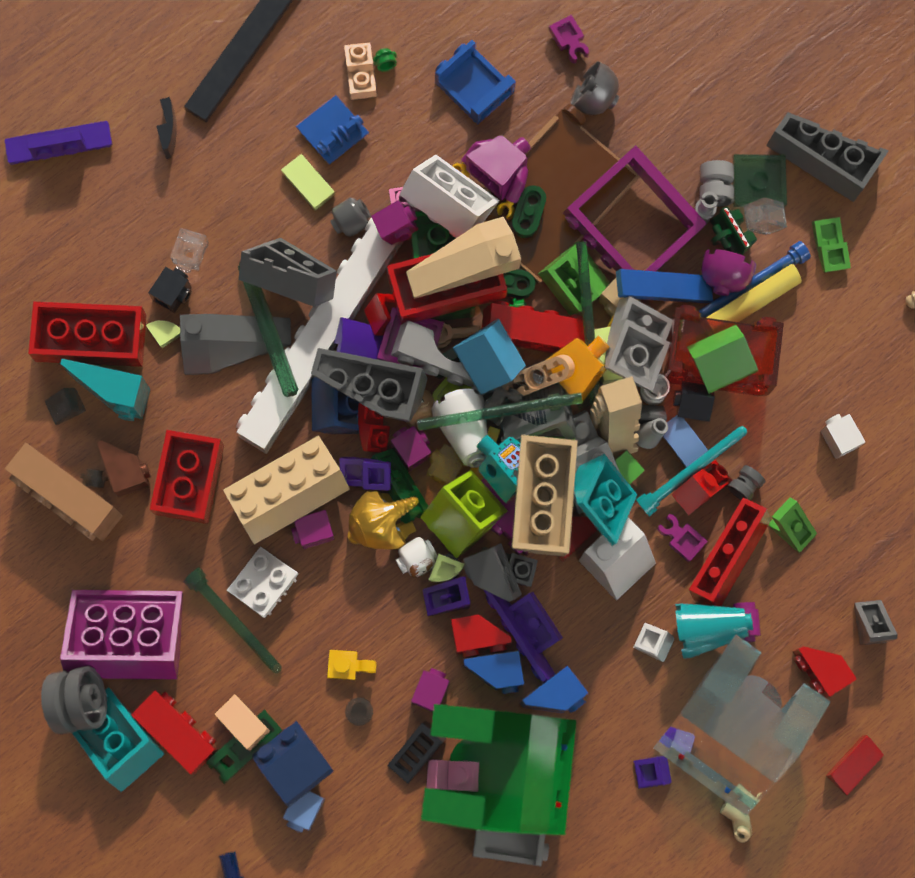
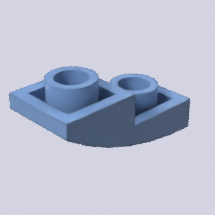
(684, 441)

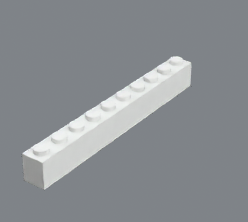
(352, 287)

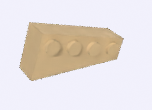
(617, 415)

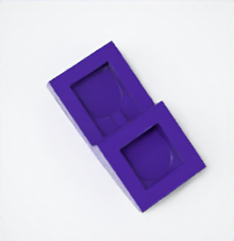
(366, 472)

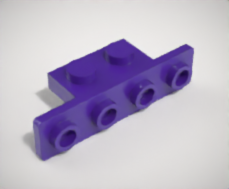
(58, 142)
(530, 628)

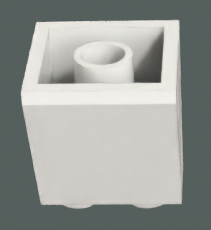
(622, 564)

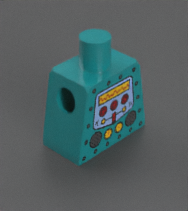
(500, 465)

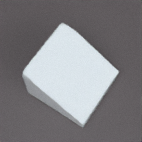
(654, 642)

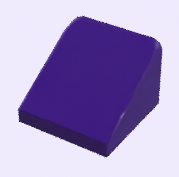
(652, 772)

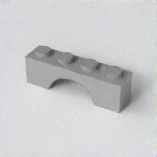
(417, 347)

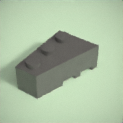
(288, 272)

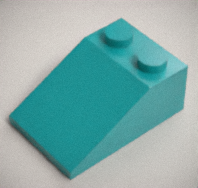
(118, 390)
(604, 496)
(119, 746)

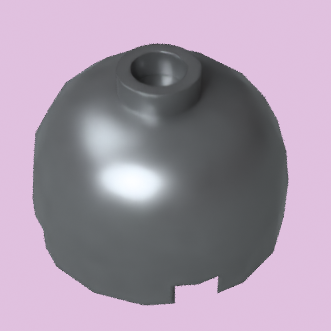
(597, 90)

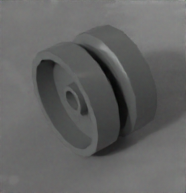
(74, 700)

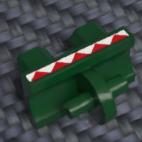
(729, 233)

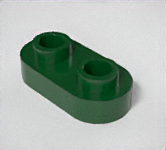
(529, 213)
(519, 276)

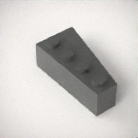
(827, 154)

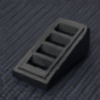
(399, 769)

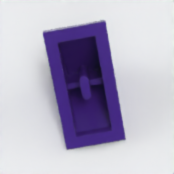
(447, 597)

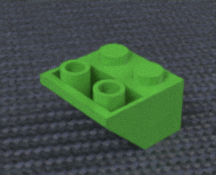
(563, 280)

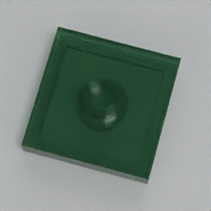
(759, 178)

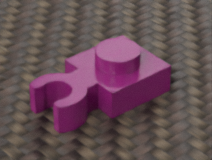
(568, 35)
(685, 540)

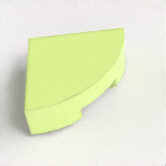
(163, 332)
(445, 569)

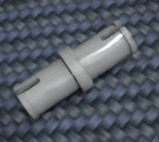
(707, 206)

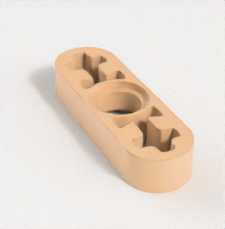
(549, 378)

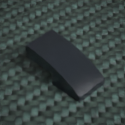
(168, 131)

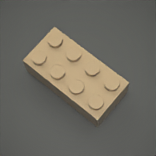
(286, 489)

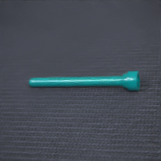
(651, 501)

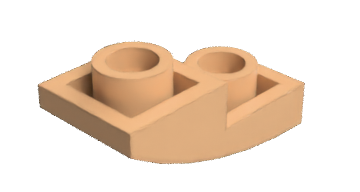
(360, 71)
(242, 722)

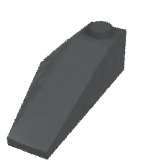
(220, 340)
(380, 385)

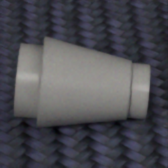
(651, 433)

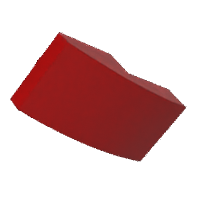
(372, 431)

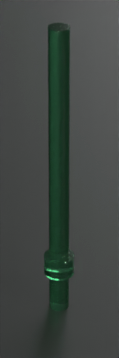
(586, 302)
(553, 402)

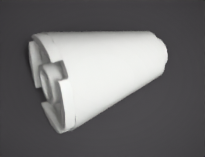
(463, 436)

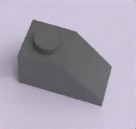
(492, 572)

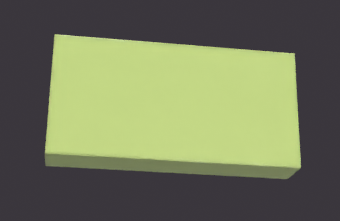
(308, 182)

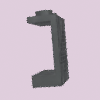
(540, 421)

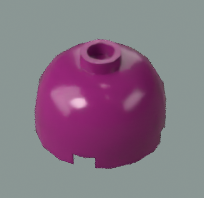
(727, 271)

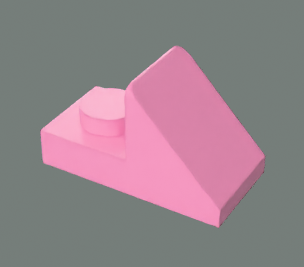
(453, 775)

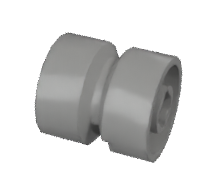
(716, 178)

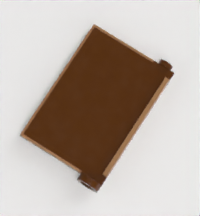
(565, 164)

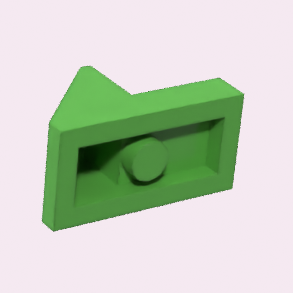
(793, 525)

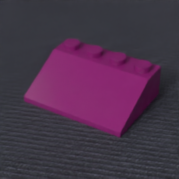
(124, 633)

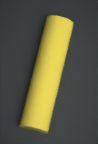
(759, 295)

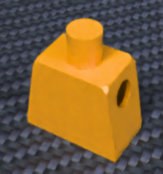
(587, 365)

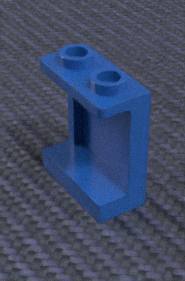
(473, 82)

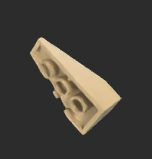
(473, 256)

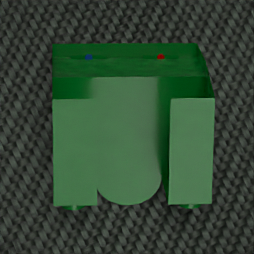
(521, 771)

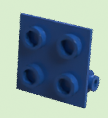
(332, 129)

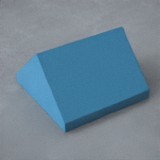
(490, 357)

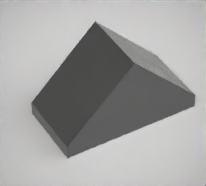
(873, 623)

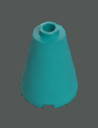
(709, 627)

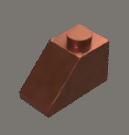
(124, 469)

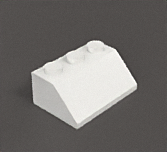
(447, 196)

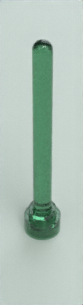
(197, 581)

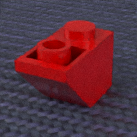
(702, 487)
(477, 634)
(826, 670)

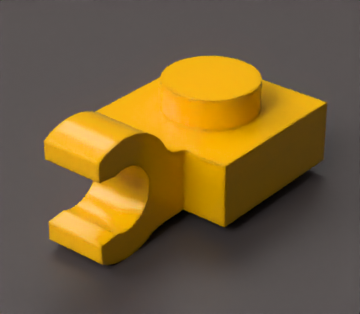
(346, 665)

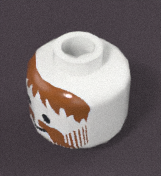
(416, 557)

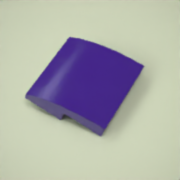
(357, 339)

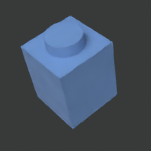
(304, 811)

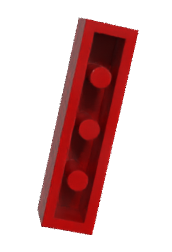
(535, 329)
(730, 553)

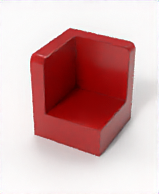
(379, 312)

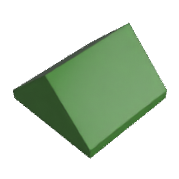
(723, 358)

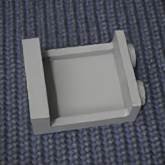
(511, 847)

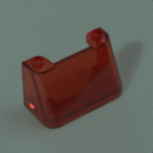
(762, 337)

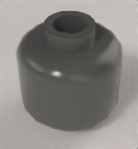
(350, 217)

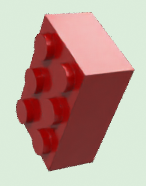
(187, 476)

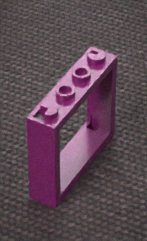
(664, 191)

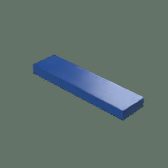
(663, 286)

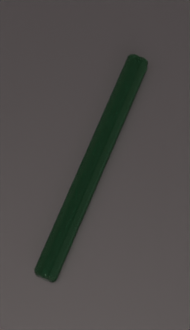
(271, 339)

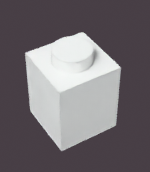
(842, 435)

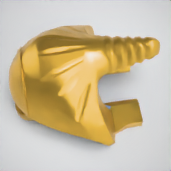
(374, 521)

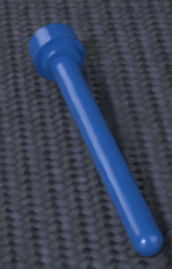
(797, 254)

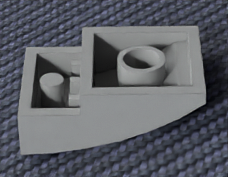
(637, 342)

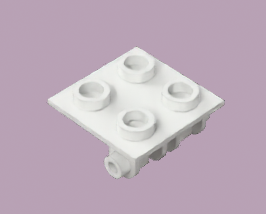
(263, 582)

